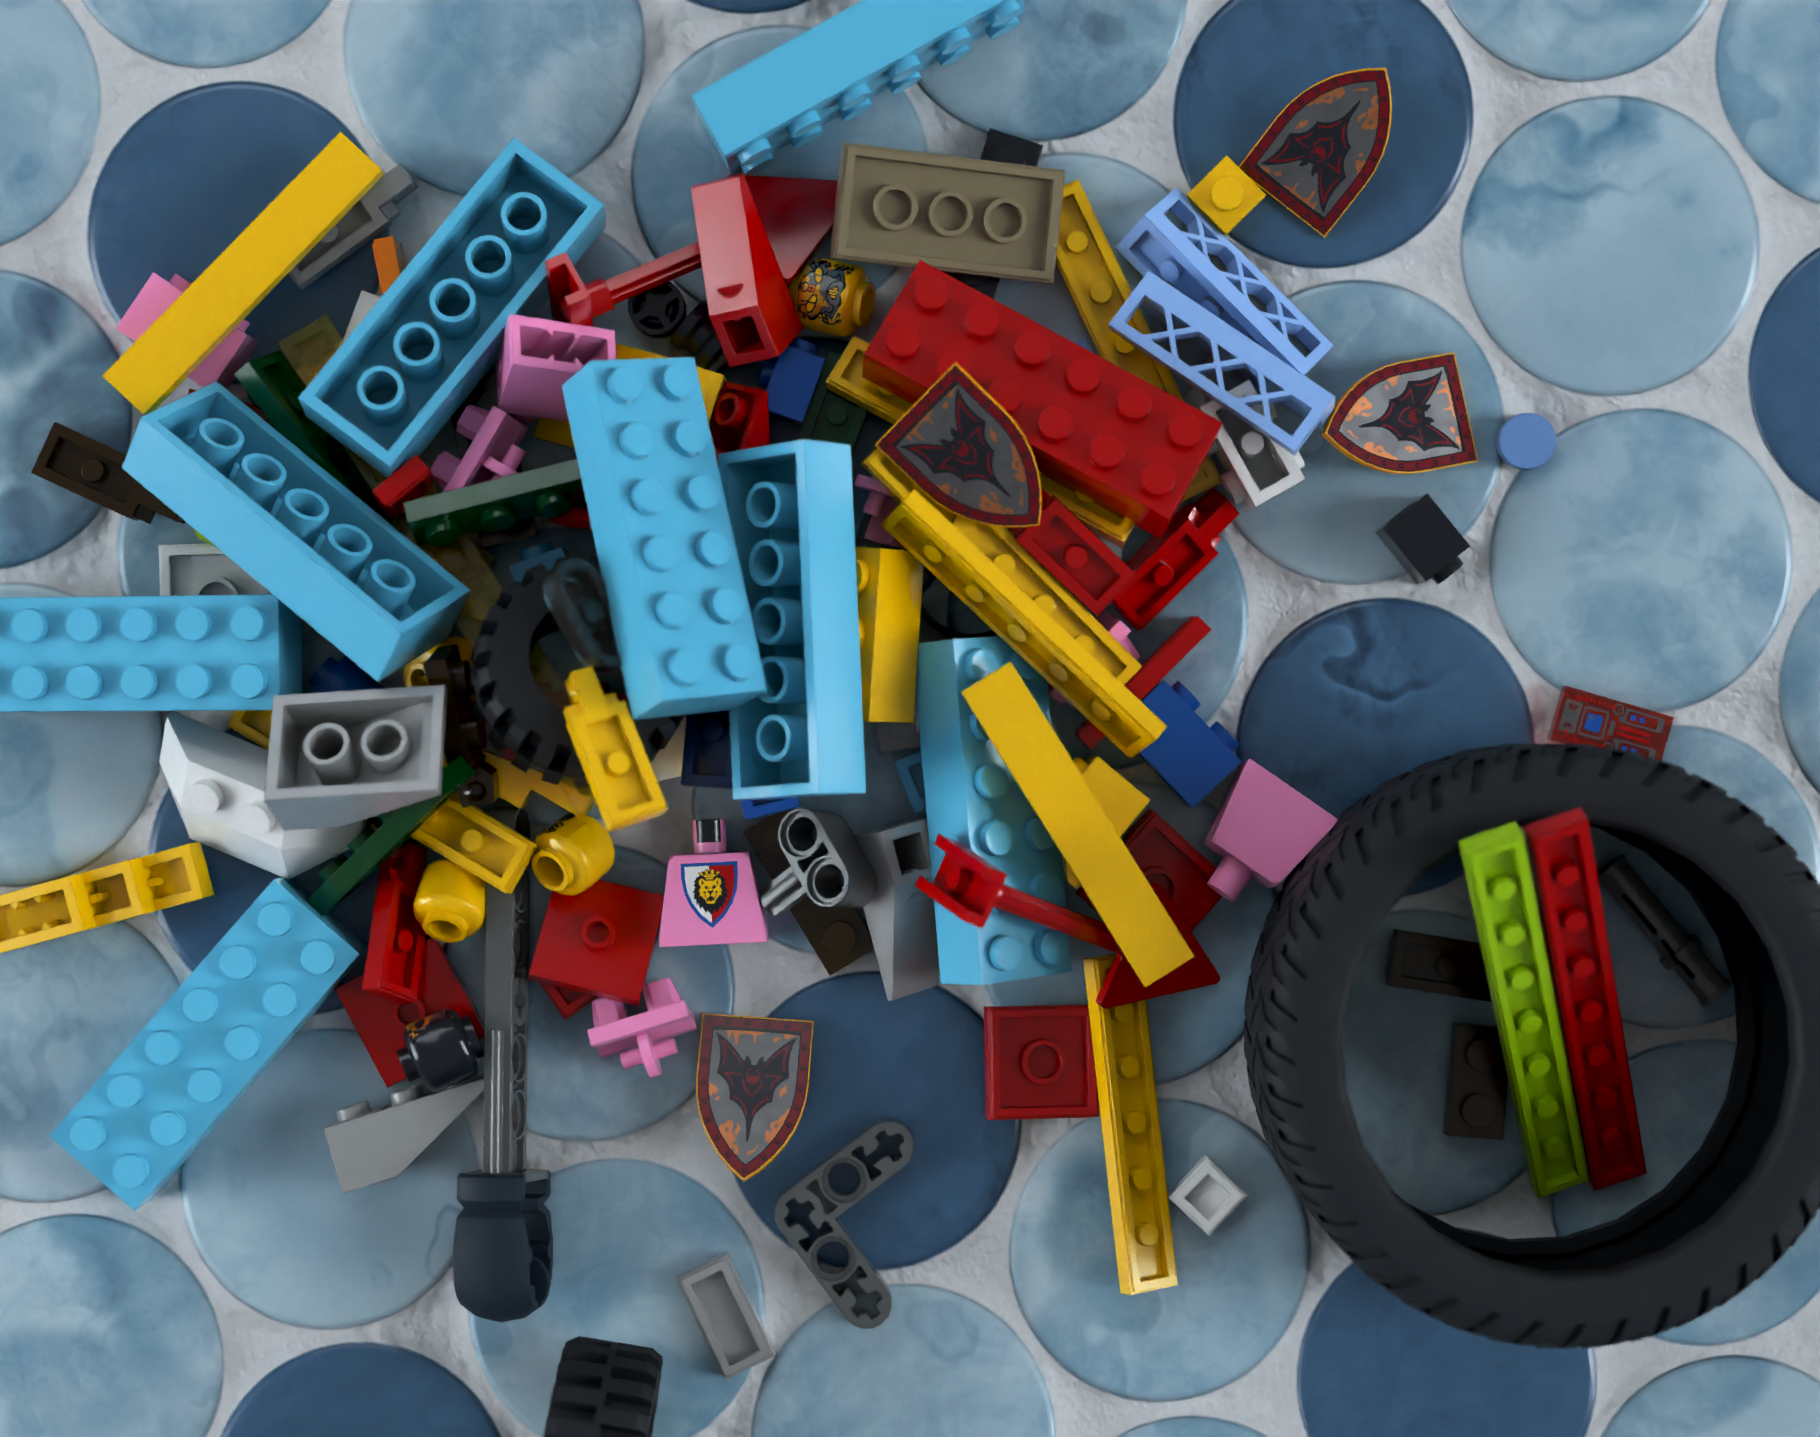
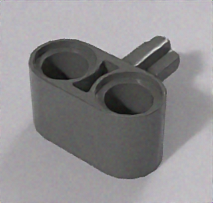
(817, 867)

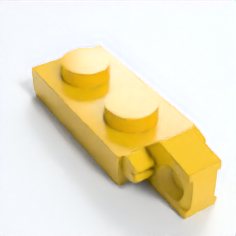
(611, 753)

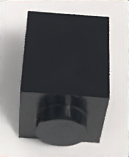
(1424, 541)

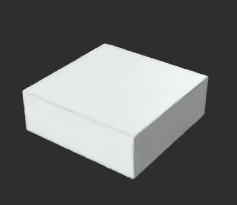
(1207, 1195)

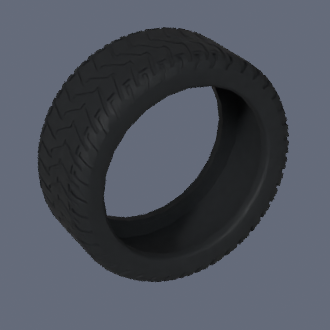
(1730, 1204)

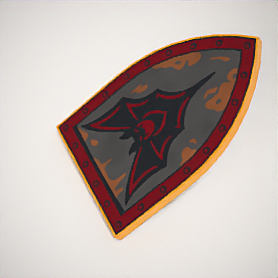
(1325, 146)
(1405, 418)
(967, 453)
(752, 1086)

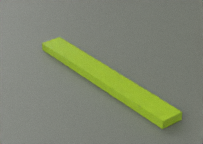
(1525, 1007)

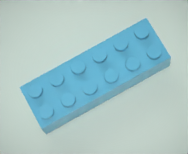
(838, 71)
(449, 309)
(295, 529)
(663, 537)
(800, 579)
(148, 653)
(983, 808)
(209, 1043)

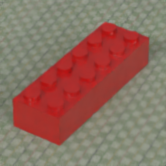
(1081, 414)

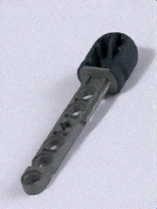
(505, 1228)

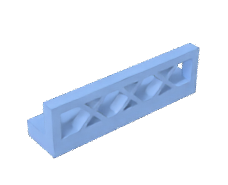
(1185, 264)
(1230, 352)

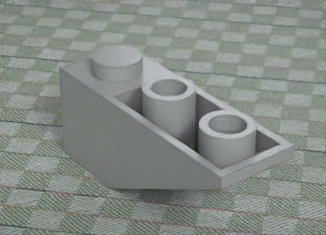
(900, 913)
(386, 1140)

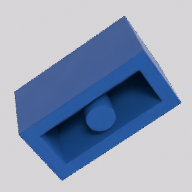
(1188, 752)

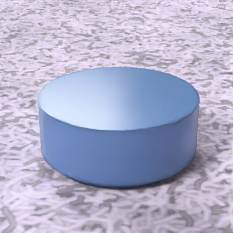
(1526, 441)

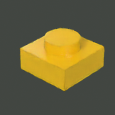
(1226, 195)

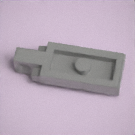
(360, 225)

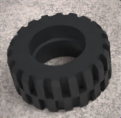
(512, 700)
(604, 1390)

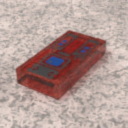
(1608, 723)

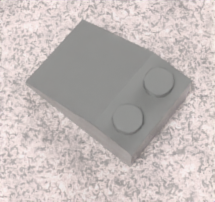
(353, 754)

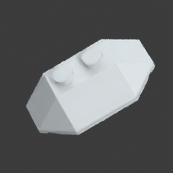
(222, 803)

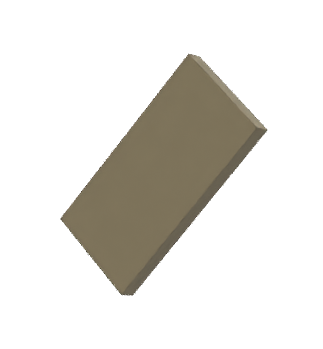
(947, 213)

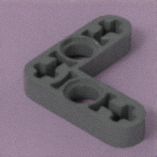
(830, 1204)

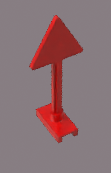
(793, 213)
(974, 886)

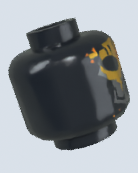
(440, 1050)

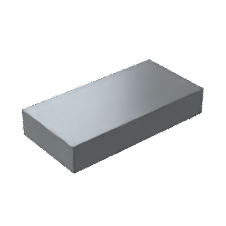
(726, 1315)

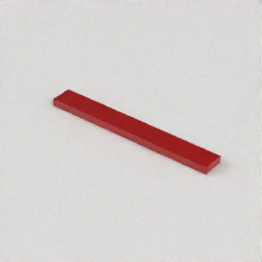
(1586, 995)

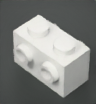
(1252, 462)

